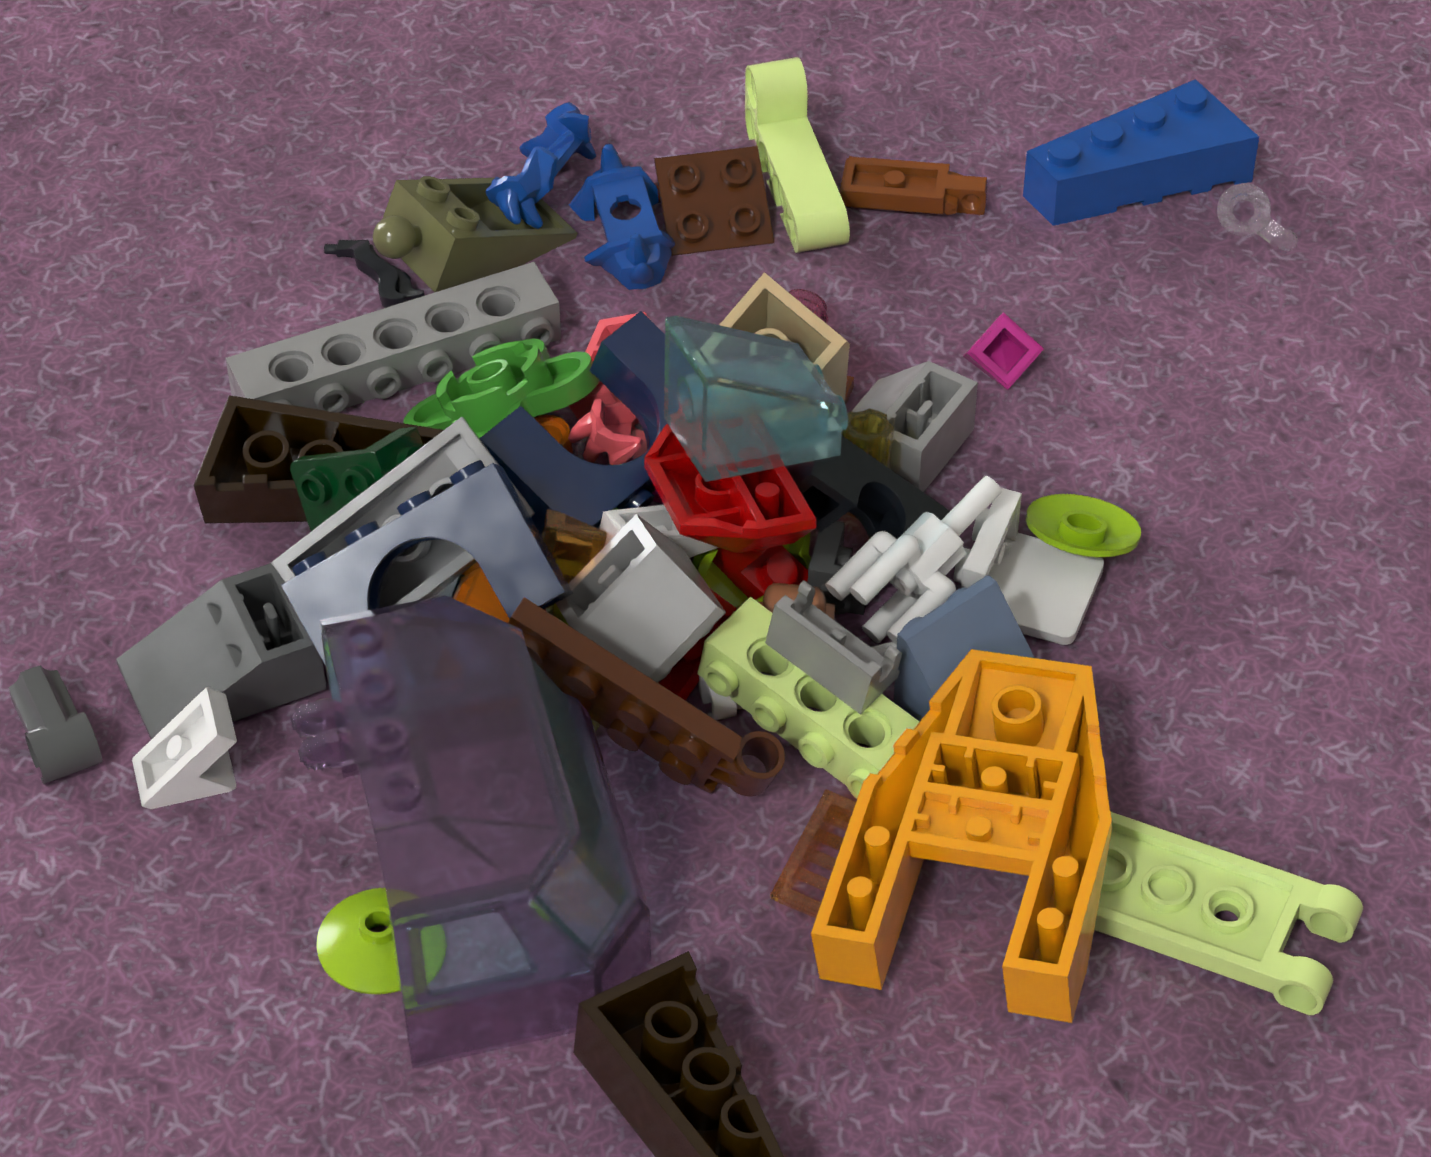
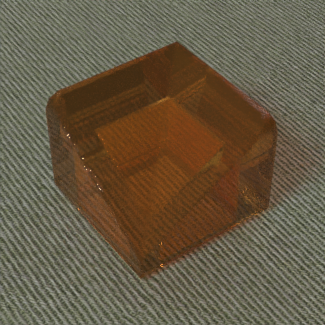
(571, 542)

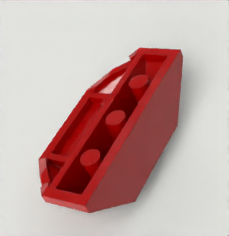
(729, 512)

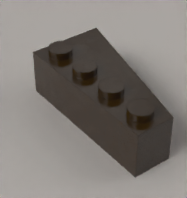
(252, 450)

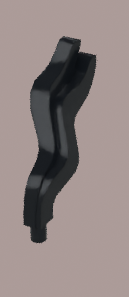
(393, 283)

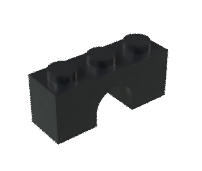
(864, 488)

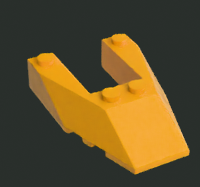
(990, 780)

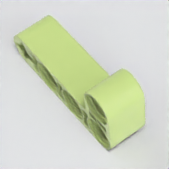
(792, 156)

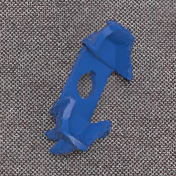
(564, 136)
(634, 247)

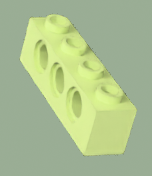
(779, 703)

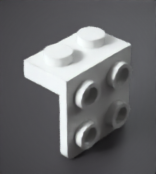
(1040, 582)

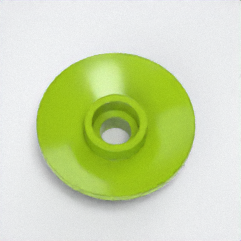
(1083, 525)
(352, 952)

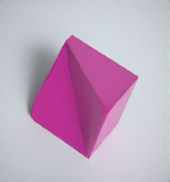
(1003, 351)

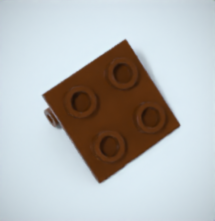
(714, 200)

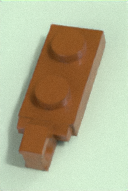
(911, 187)

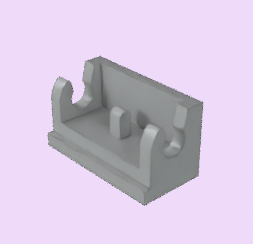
(830, 651)

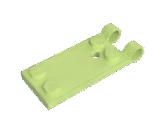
(1166, 895)

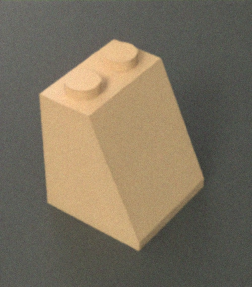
(777, 314)

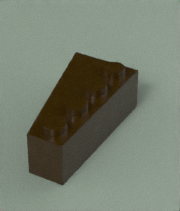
(669, 1068)

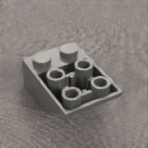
(229, 639)

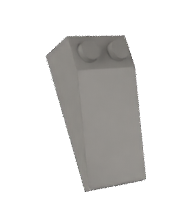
(428, 566)

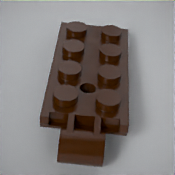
(643, 712)

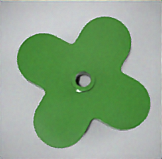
(503, 381)

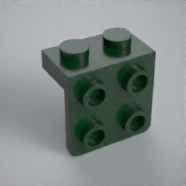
(335, 479)

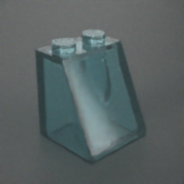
(746, 400)

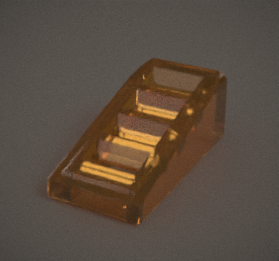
(831, 810)

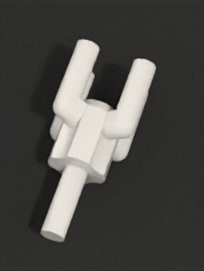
(912, 564)

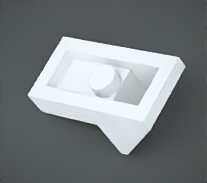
(188, 755)

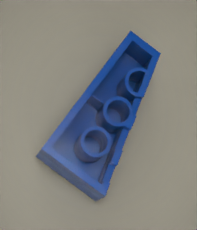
(1140, 155)

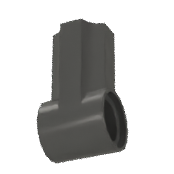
(55, 733)

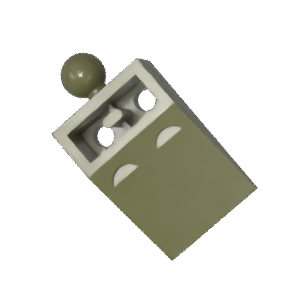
(457, 235)

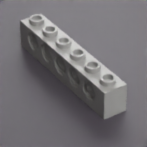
(399, 344)

